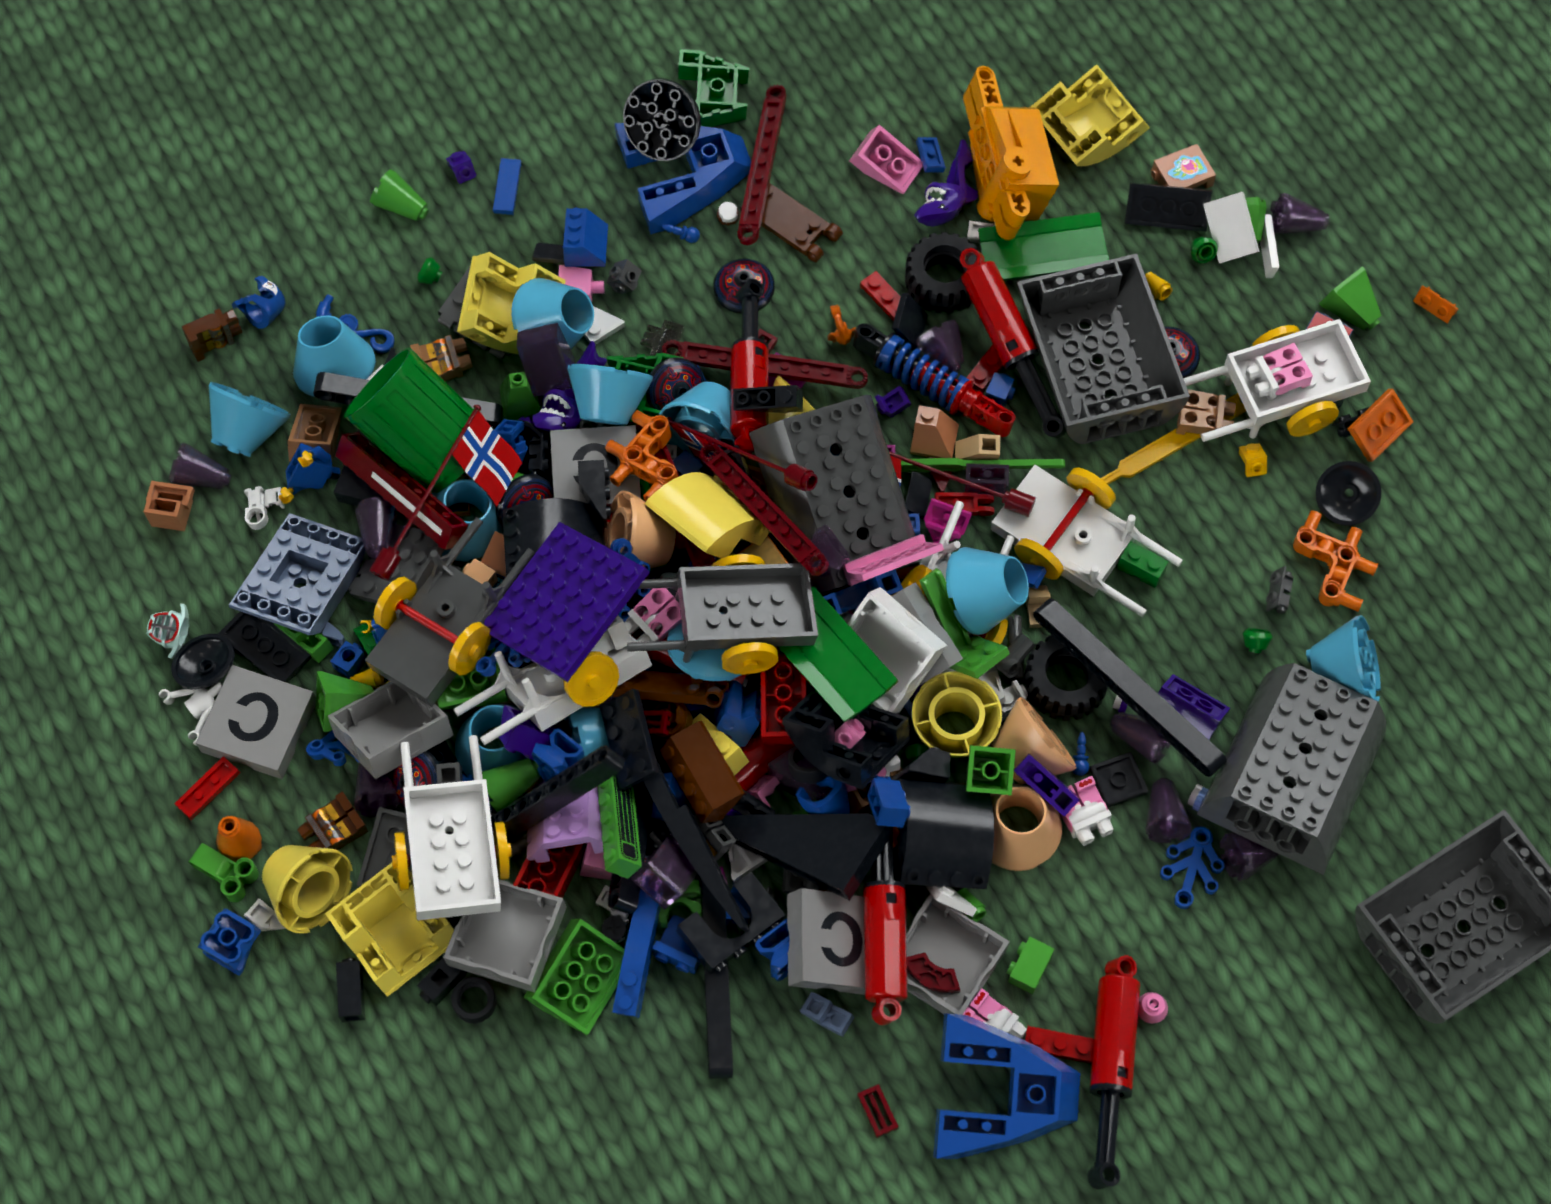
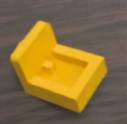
(1254, 459)

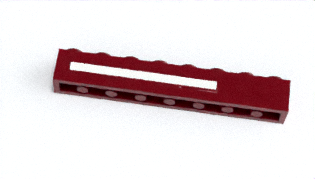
(400, 489)

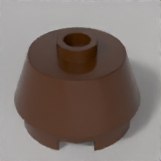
(679, 720)

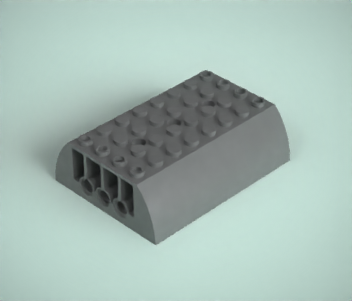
(1122, 332)
(862, 465)
(1287, 713)
(1458, 888)

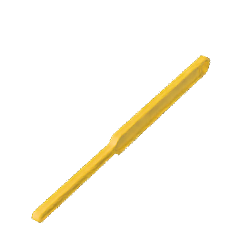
(1161, 449)

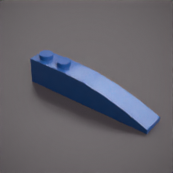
(637, 957)

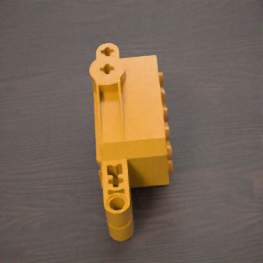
(1009, 157)

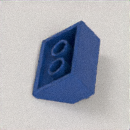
(584, 239)

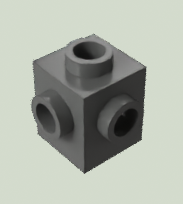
(623, 276)

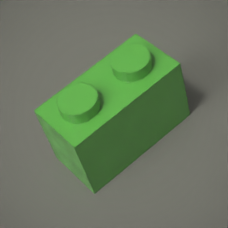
(1030, 964)

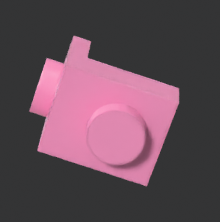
(849, 733)

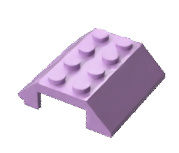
(569, 826)

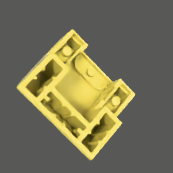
(1090, 118)
(489, 300)
(706, 513)
(385, 933)

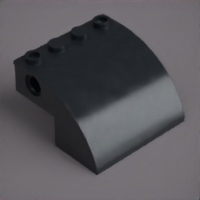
(533, 521)
(813, 729)
(946, 836)

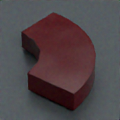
(932, 976)

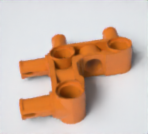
(639, 457)
(1329, 551)

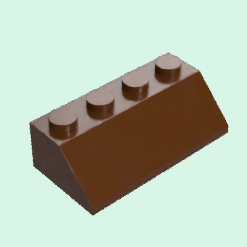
(702, 772)

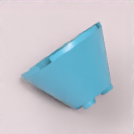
(241, 420)
(1348, 658)

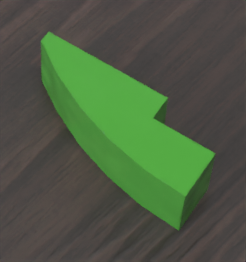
(316, 645)

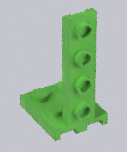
(977, 653)

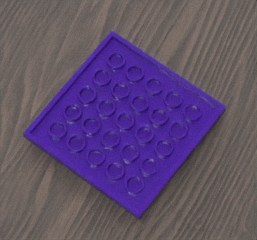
(564, 600)

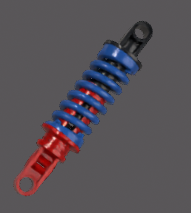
(932, 381)

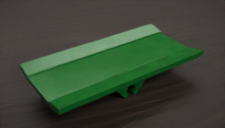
(1046, 246)
(840, 664)

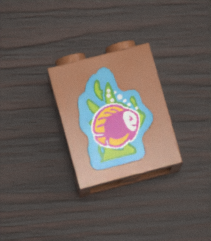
(1184, 169)

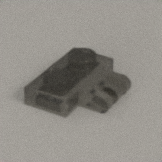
(658, 336)

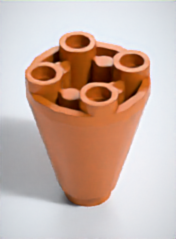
(238, 838)

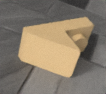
(1035, 599)

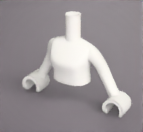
(198, 704)

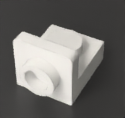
(1011, 694)

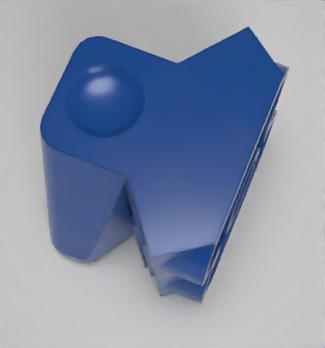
(739, 713)
(558, 756)
(229, 941)
(775, 948)

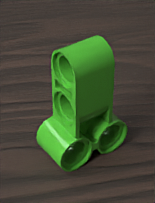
(224, 871)

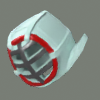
(169, 629)

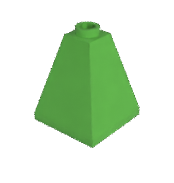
(1354, 301)
(518, 398)
(335, 693)
(990, 770)

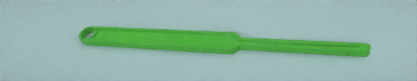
(957, 464)

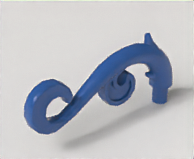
(350, 320)

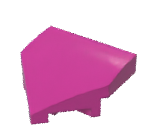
(938, 516)

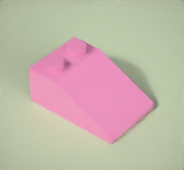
(886, 160)

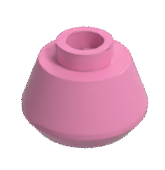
(1148, 1012)

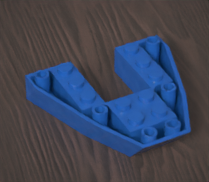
(716, 164)
(1040, 1090)

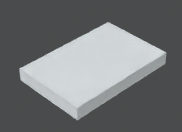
(1231, 227)

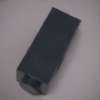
(439, 982)
(350, 990)

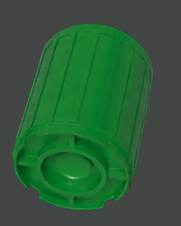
(412, 418)

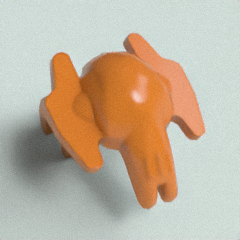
(843, 334)

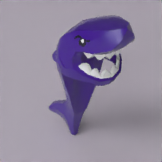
(955, 191)
(562, 410)

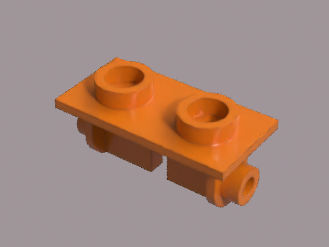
(1435, 304)

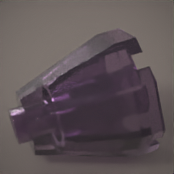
(943, 345)
(1244, 856)

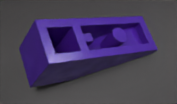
(1047, 785)

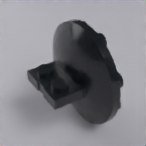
(662, 119)

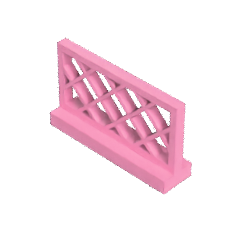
(889, 559)

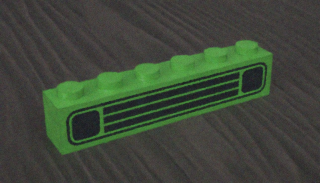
(619, 829)

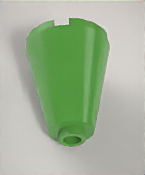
(398, 197)
(510, 781)

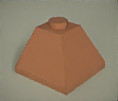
(934, 433)

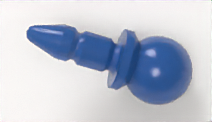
(689, 234)
(1082, 764)

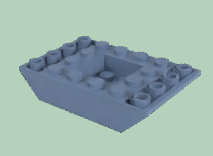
(303, 554)

